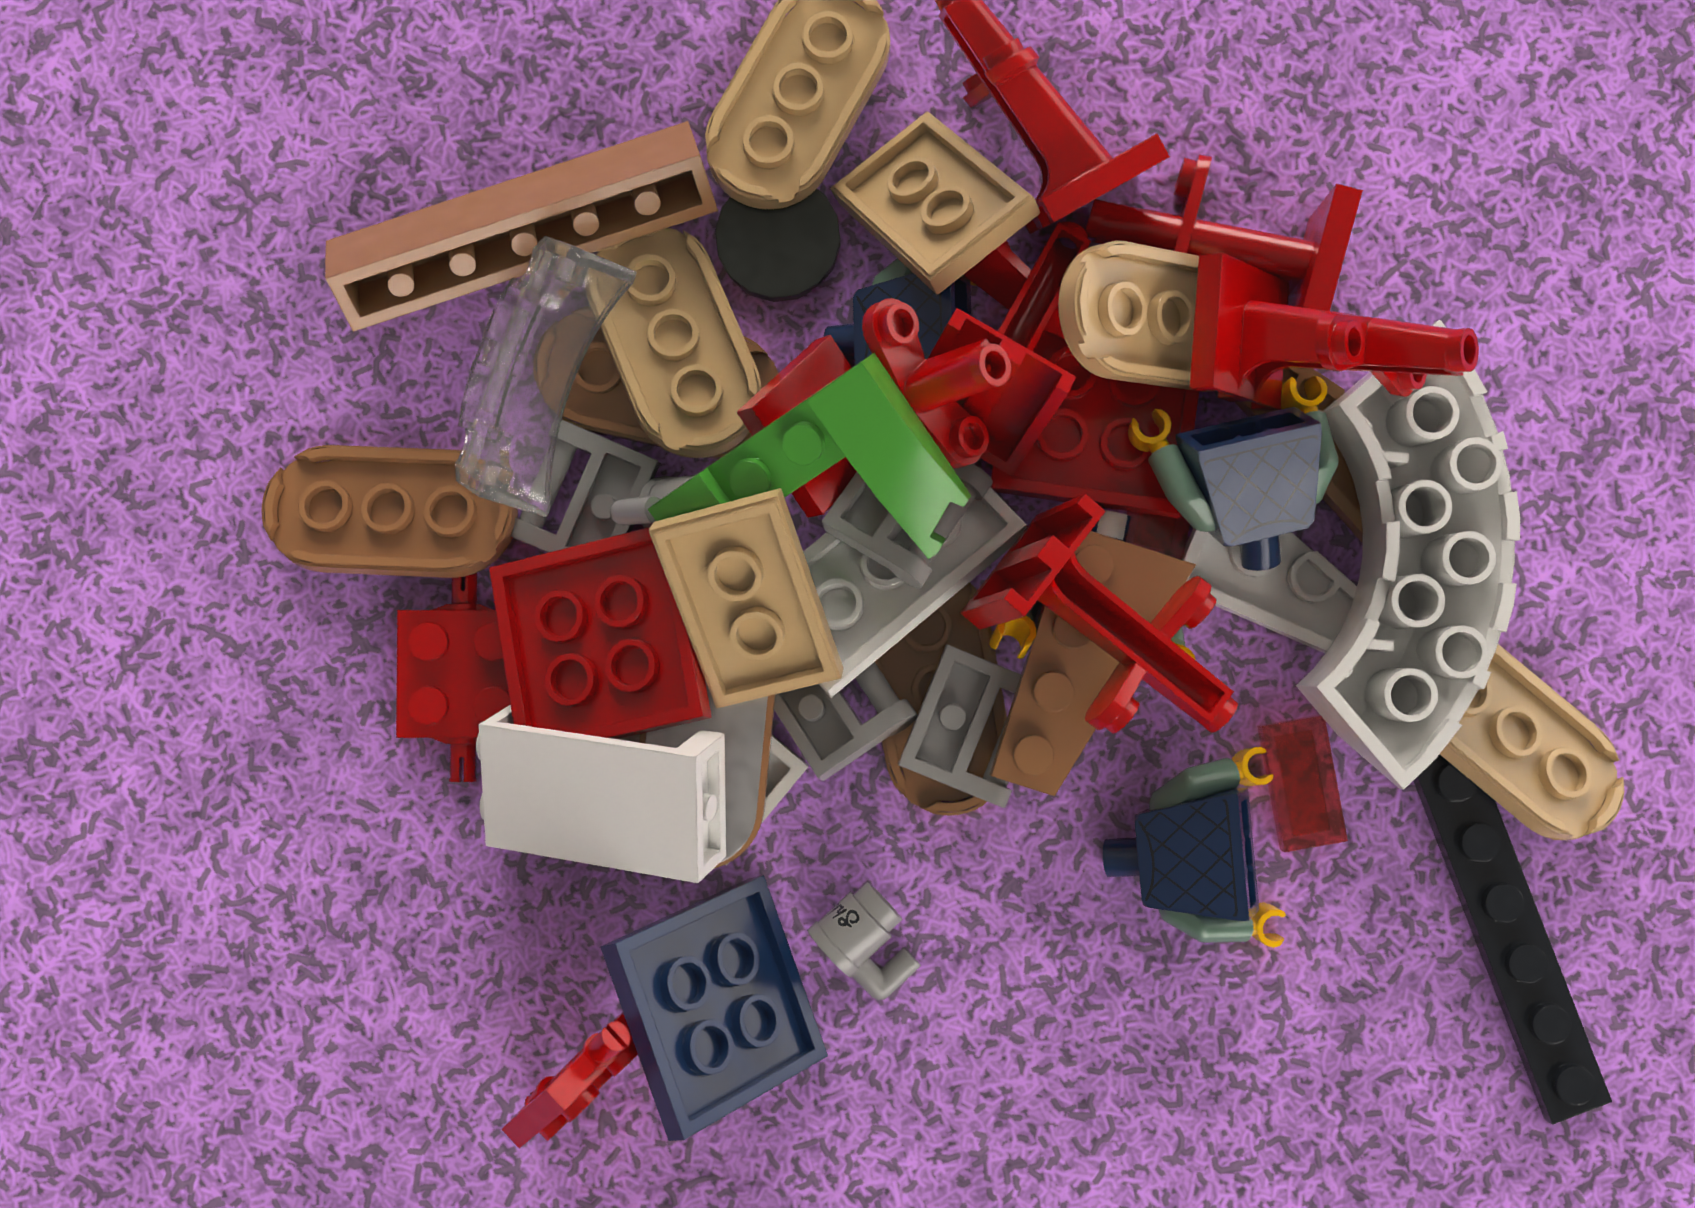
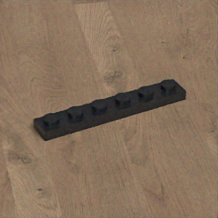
(1512, 943)

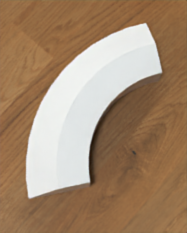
(1430, 571)

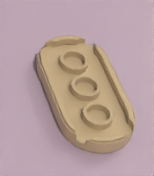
(796, 99)
(1131, 312)
(679, 346)
(1536, 755)

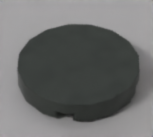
(778, 250)

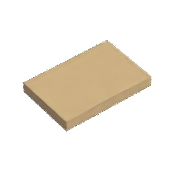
(934, 202)
(747, 598)

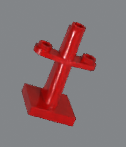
(1069, 156)
(1308, 263)
(1251, 334)
(927, 385)
(1036, 387)
(1046, 570)

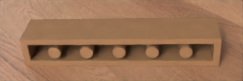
(493, 230)

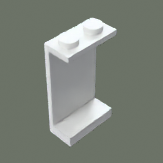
(604, 798)

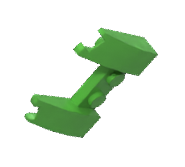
(851, 417)

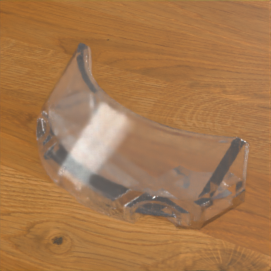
(528, 369)

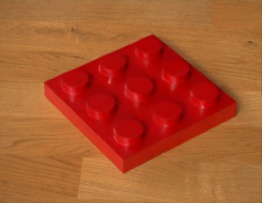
(1089, 444)
(596, 641)

